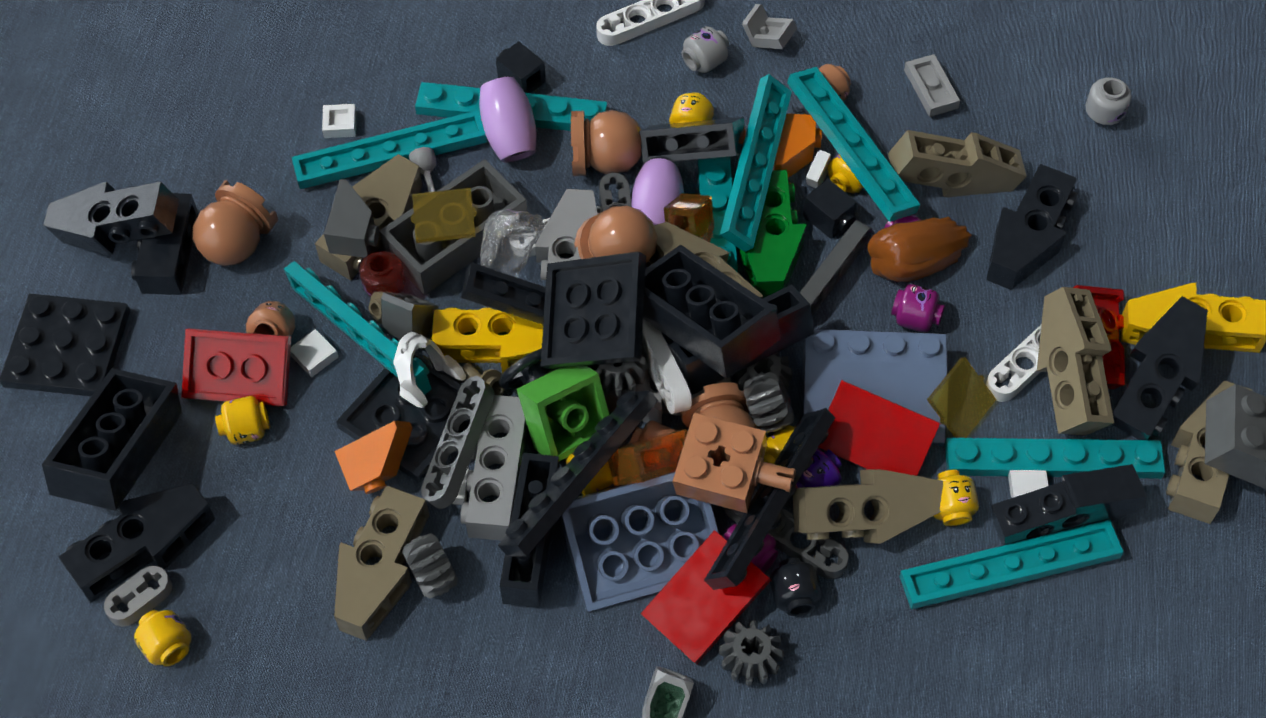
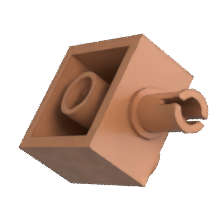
(734, 480)

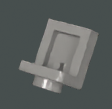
(767, 31)

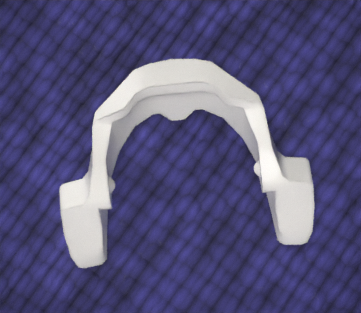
(404, 366)

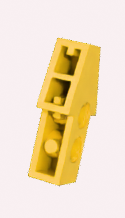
(1243, 333)
(485, 343)

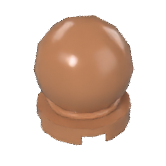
(605, 142)
(231, 227)
(616, 232)
(721, 402)

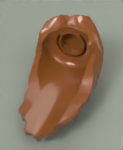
(917, 248)

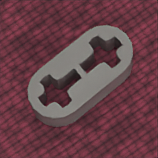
(137, 596)

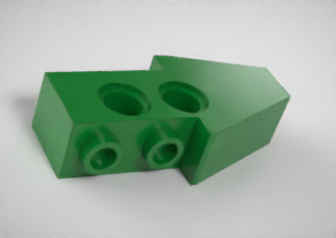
(775, 256)

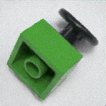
(557, 405)

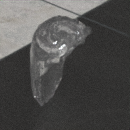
(509, 240)

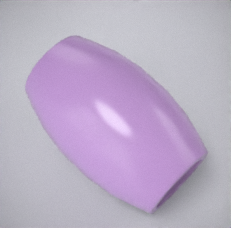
(507, 119)
(656, 187)

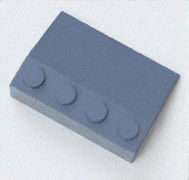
(888, 364)
(632, 539)

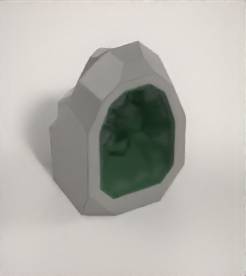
(667, 694)

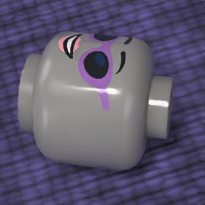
(705, 49)
(1108, 101)

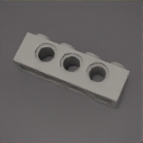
(492, 519)

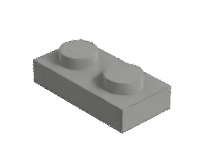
(932, 85)

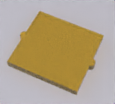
(443, 215)
(961, 399)

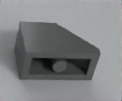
(350, 224)
(406, 314)

